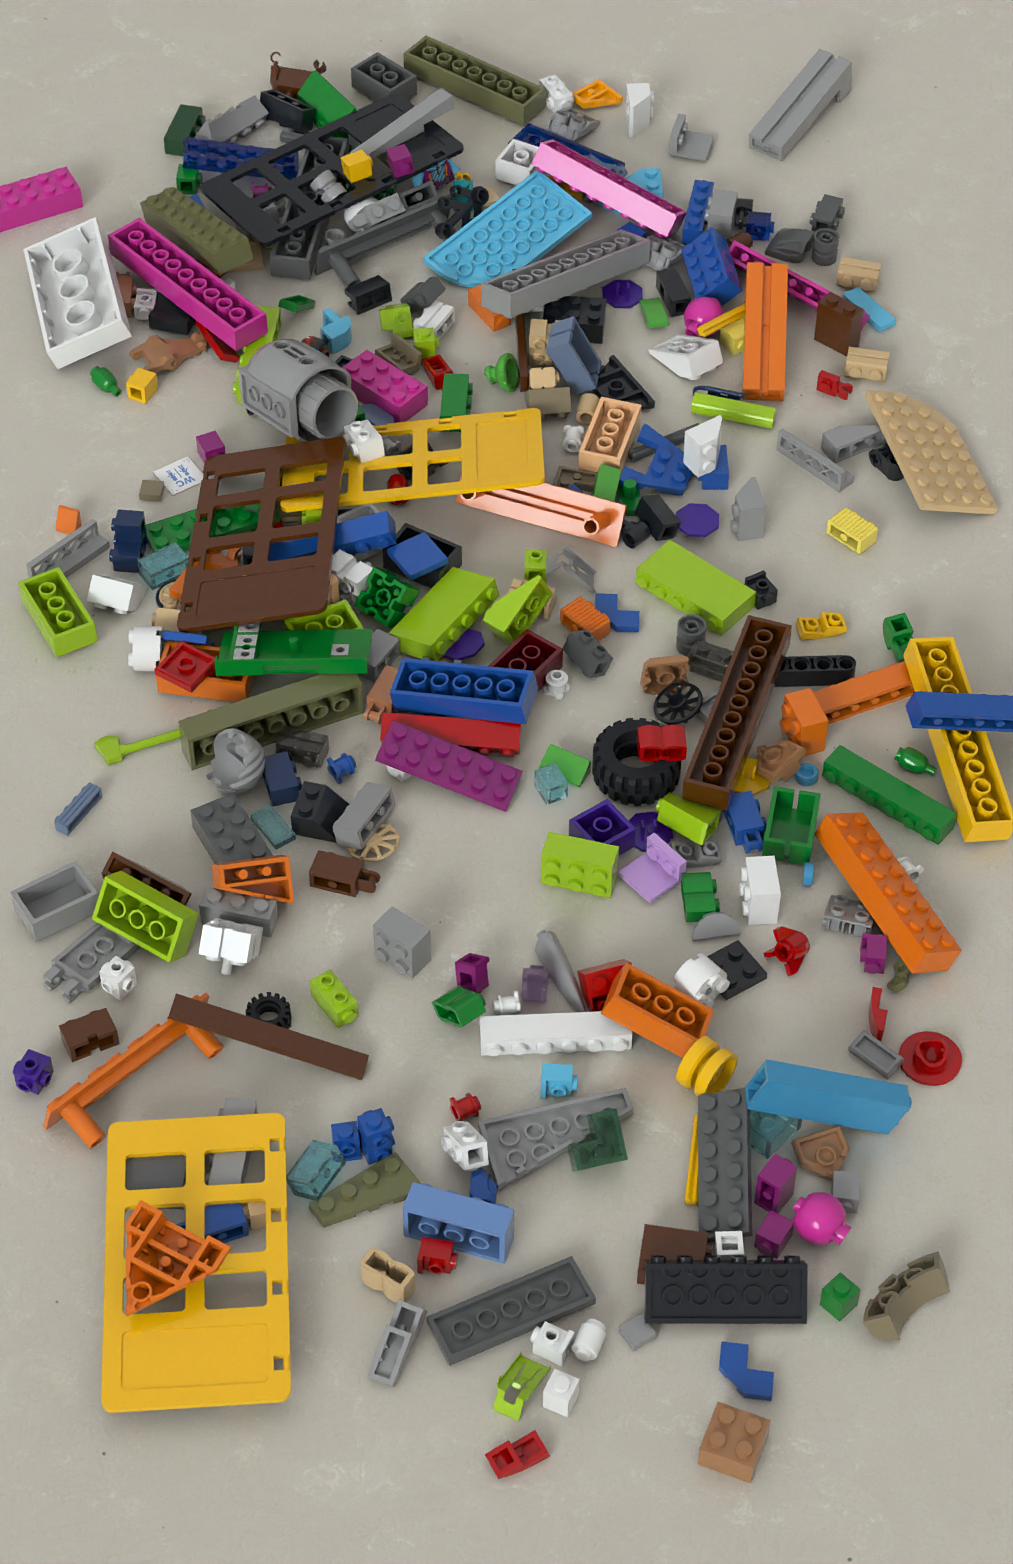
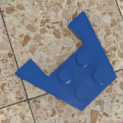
(666, 471)

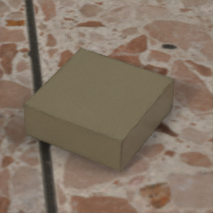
(151, 490)

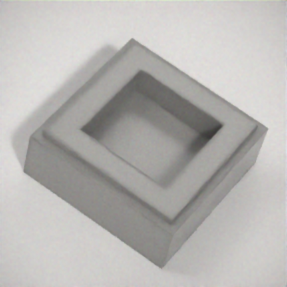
(637, 1332)

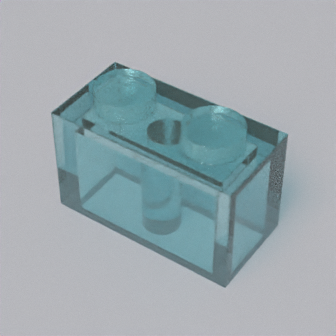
(162, 565)
(315, 1170)

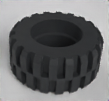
(626, 782)

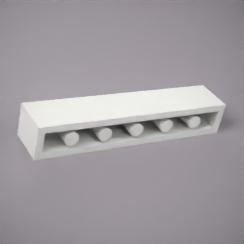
(551, 1033)

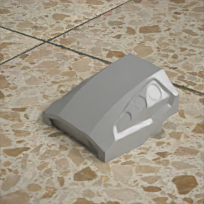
(571, 123)
(664, 252)

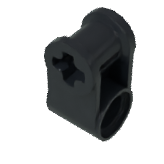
(886, 462)

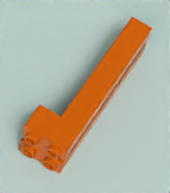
(765, 331)

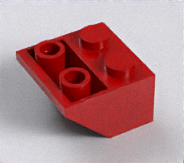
(597, 981)

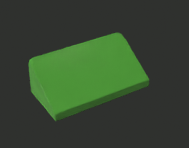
(571, 765)

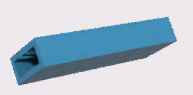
(827, 1097)

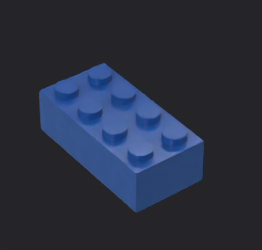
(711, 267)

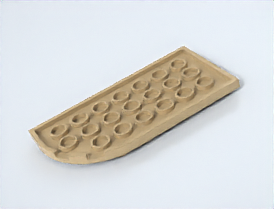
(930, 455)

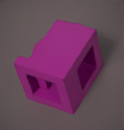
(873, 953)
(472, 972)

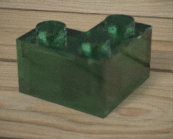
(606, 1143)

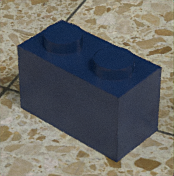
(281, 779)

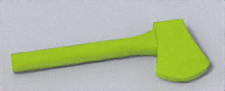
(113, 752)

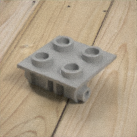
(847, 911)

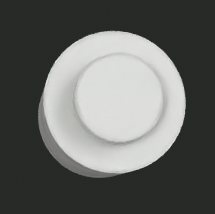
(589, 1340)

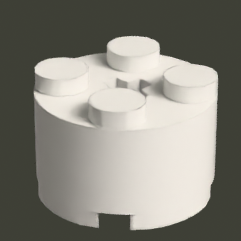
(146, 647)
(701, 980)

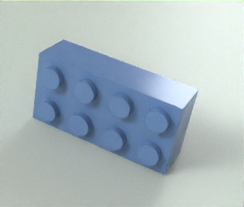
(469, 1222)

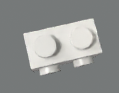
(363, 441)

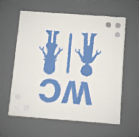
(179, 475)

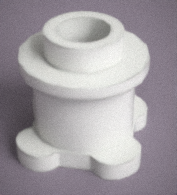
(573, 438)
(557, 684)
(912, 871)
(507, 1005)

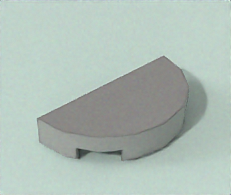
(715, 925)

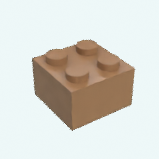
(733, 1442)

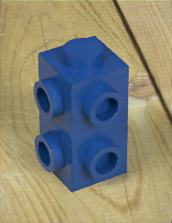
(375, 1135)

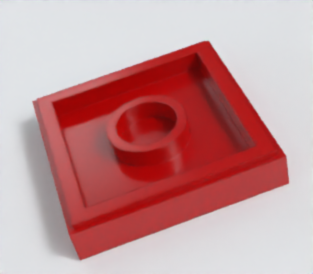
(186, 666)

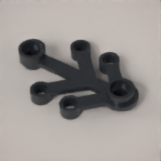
(478, 197)

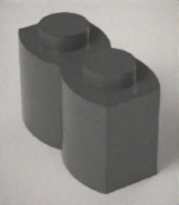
(423, 294)

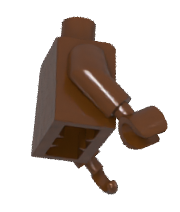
(289, 79)

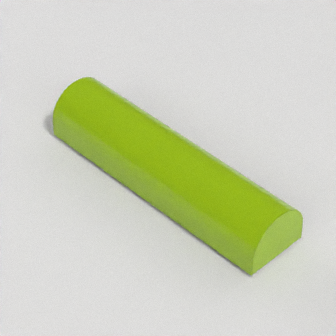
(733, 410)

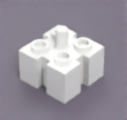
(351, 577)
(230, 940)

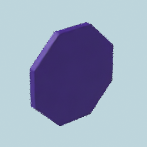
(622, 293)
(698, 520)
(466, 646)
(647, 824)

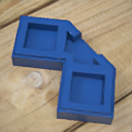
(619, 619)
(749, 1382)

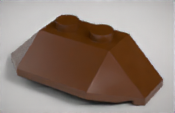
(119, 863)

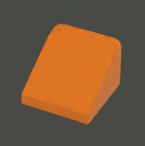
(67, 519)

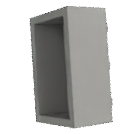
(55, 901)

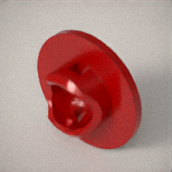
(930, 1058)

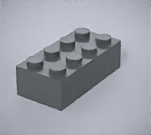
(228, 831)

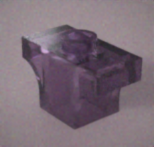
(535, 983)

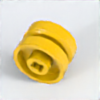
(706, 1067)

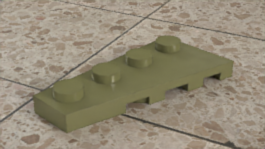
(373, 1187)

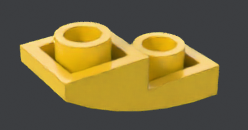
(825, 626)

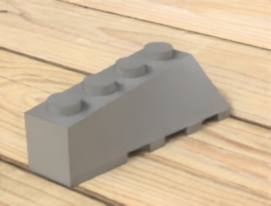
(234, 122)

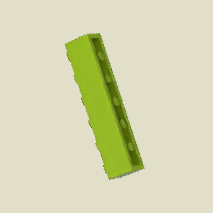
(273, 323)

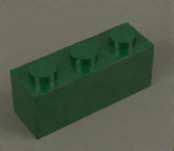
(184, 125)

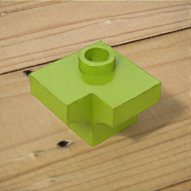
(397, 319)

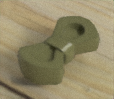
(900, 980)

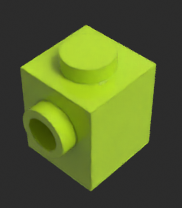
(425, 341)
(535, 564)

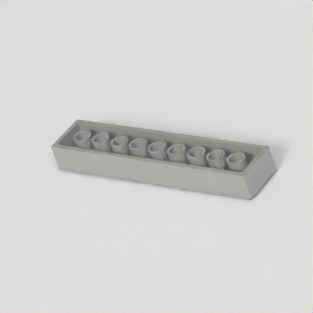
(564, 273)

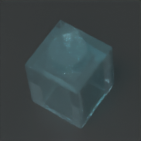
(550, 783)

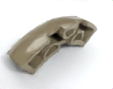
(904, 1295)

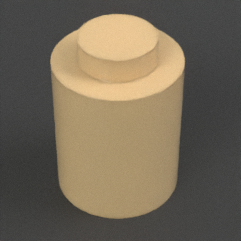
(586, 408)

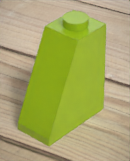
(688, 818)

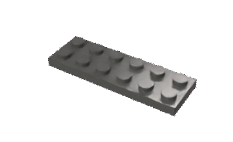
(724, 1163)
(510, 1310)

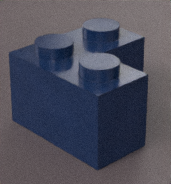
(129, 540)

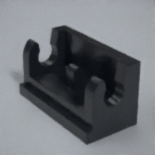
(369, 294)

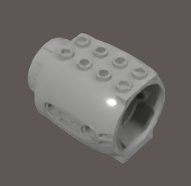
(298, 390)

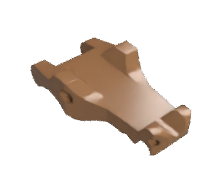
(168, 354)

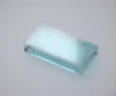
(273, 826)

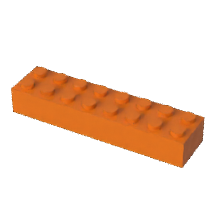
(888, 892)

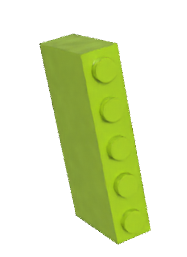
(695, 587)
(445, 613)

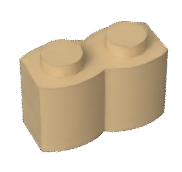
(385, 1275)

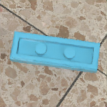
(879, 318)

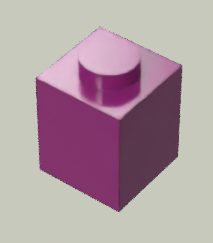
(400, 160)
(209, 445)
(773, 1234)

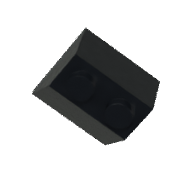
(317, 811)

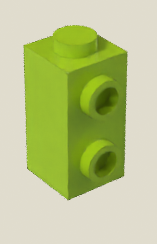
(334, 998)

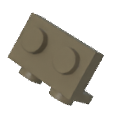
(400, 354)

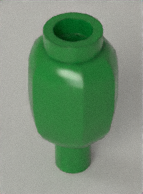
(105, 380)
(914, 761)

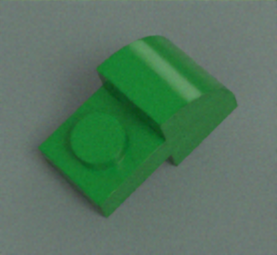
(897, 634)

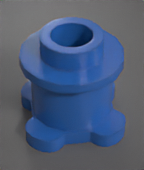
(341, 767)

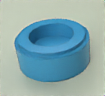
(807, 774)
(808, 873)

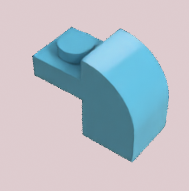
(336, 331)

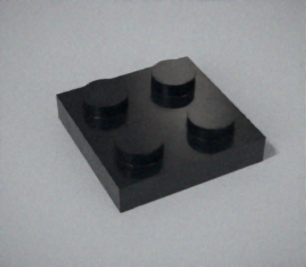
(740, 968)

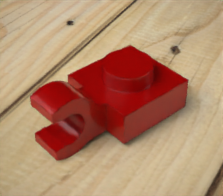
(831, 385)

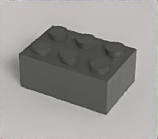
(382, 77)

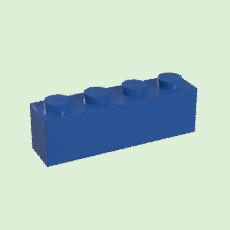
(695, 215)

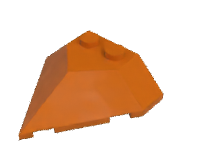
(164, 1257)

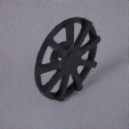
(678, 703)

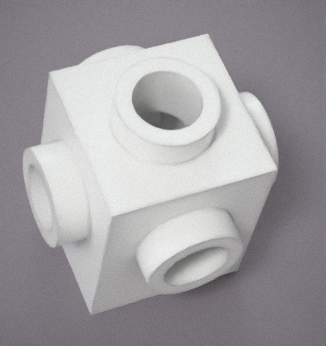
(118, 977)

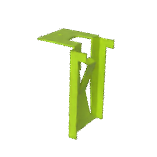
(503, 1383)

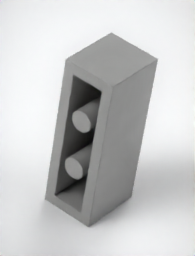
(364, 815)
(239, 908)

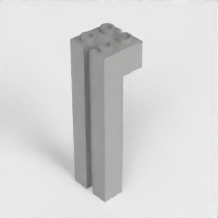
(801, 104)

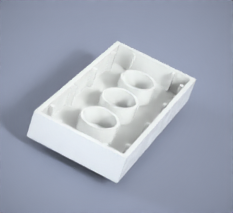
(77, 293)

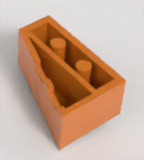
(256, 877)

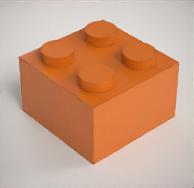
(804, 721)

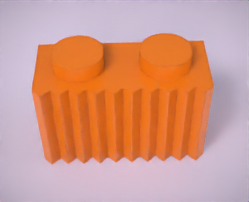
(582, 616)

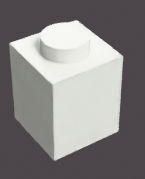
(561, 1392)

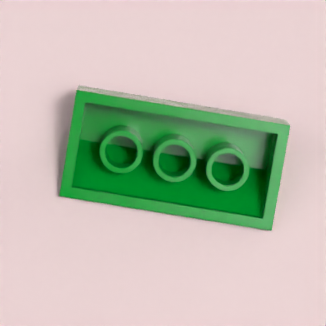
(327, 100)

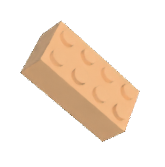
(610, 435)

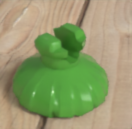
(505, 373)

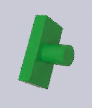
(629, 496)

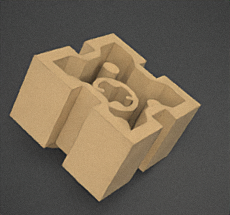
(537, 343)

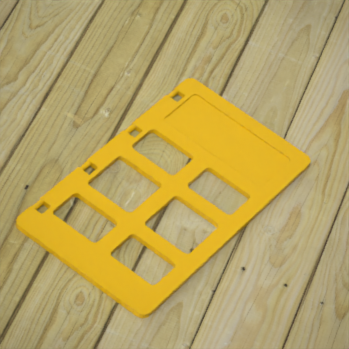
(495, 454)
(198, 1352)

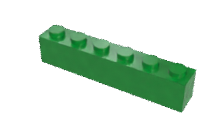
(889, 794)

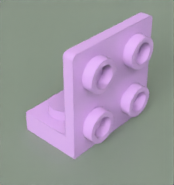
(655, 870)

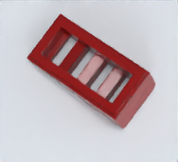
(435, 369)

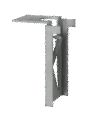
(584, 579)

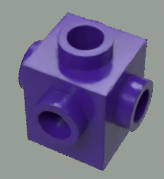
(33, 1072)

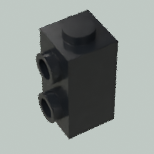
(658, 517)

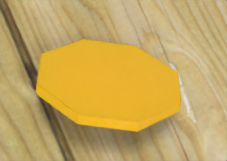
(751, 780)

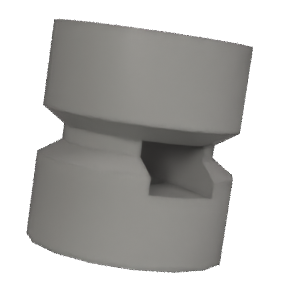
(326, 186)

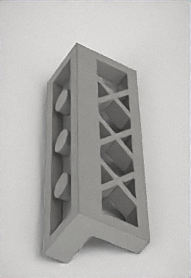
(813, 461)
(75, 557)

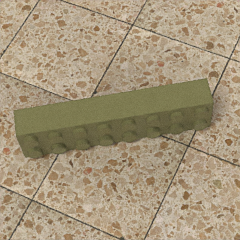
(475, 80)
(196, 230)
(299, 705)

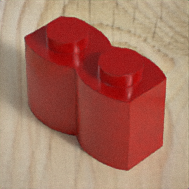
(661, 743)

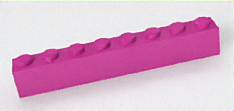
(797, 287)

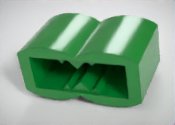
(698, 895)
(459, 1006)

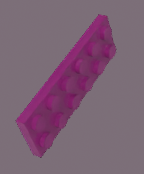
(449, 765)

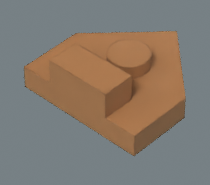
(779, 760)
(822, 1151)

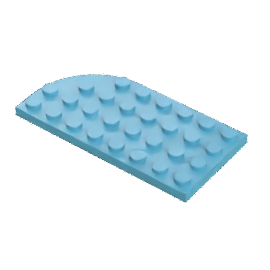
(509, 233)

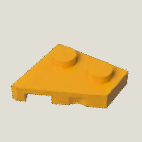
(596, 95)

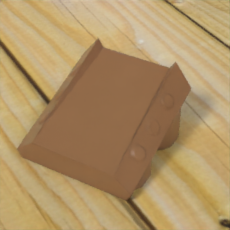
(663, 672)

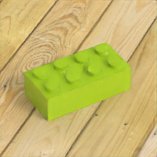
(57, 612)
(145, 916)

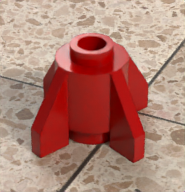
(790, 948)

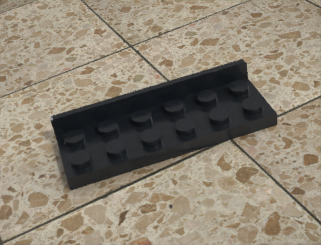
(725, 1290)

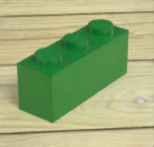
(456, 396)

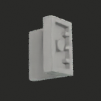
(689, 143)

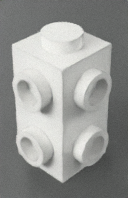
(556, 93)
(465, 1145)

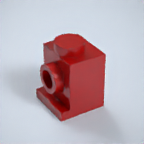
(436, 1256)

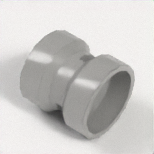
(334, 235)

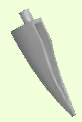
(556, 962)

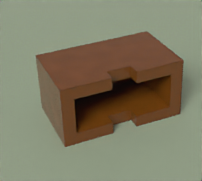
(89, 1033)

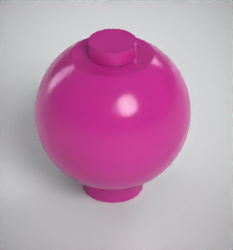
(700, 312)
(820, 1219)

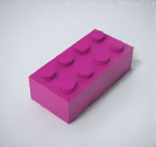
(386, 386)

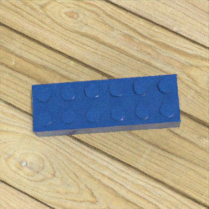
(464, 690)

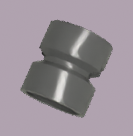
(825, 247)
(688, 631)

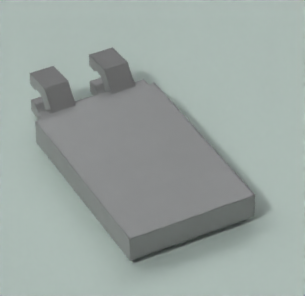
(84, 959)

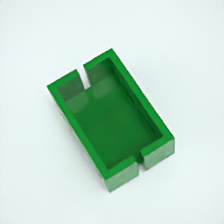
(789, 829)

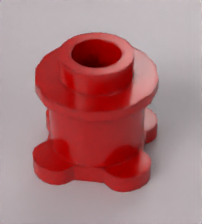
(465, 1107)

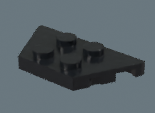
(618, 384)

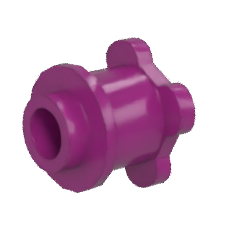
(258, 190)

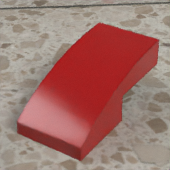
(877, 1016)
(518, 1456)

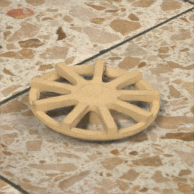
(376, 843)

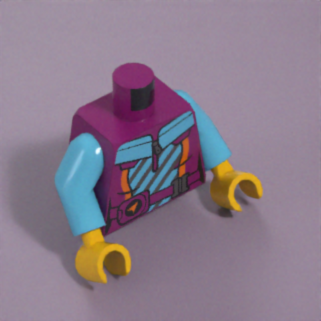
(440, 174)

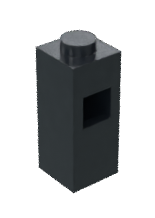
(672, 291)

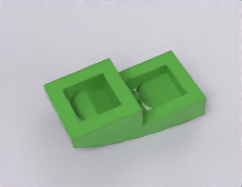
(654, 312)

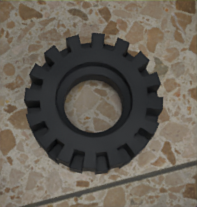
(270, 1004)

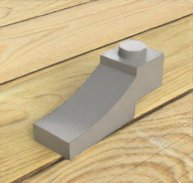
(397, 1343)

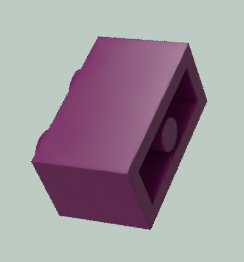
(775, 1184)

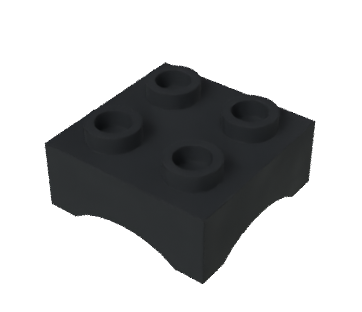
(169, 317)

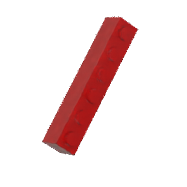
(471, 734)

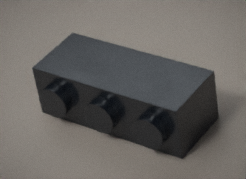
(288, 111)

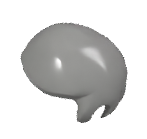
(237, 762)

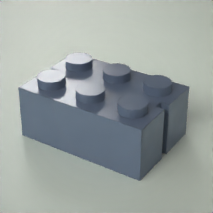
(573, 355)

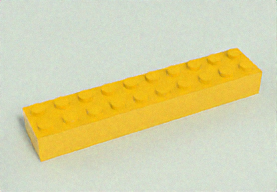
(962, 754)

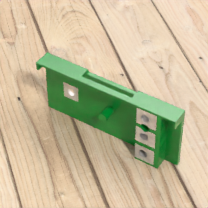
(293, 651)

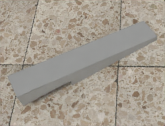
(408, 124)

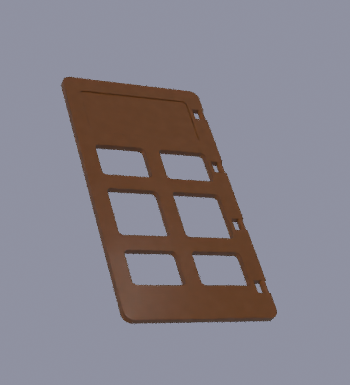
(264, 587)

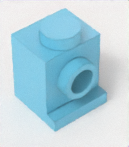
(557, 1080)

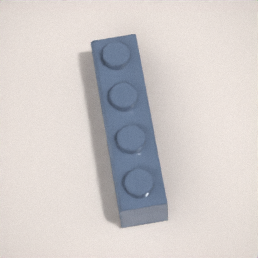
(78, 808)

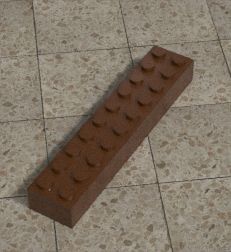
(736, 713)

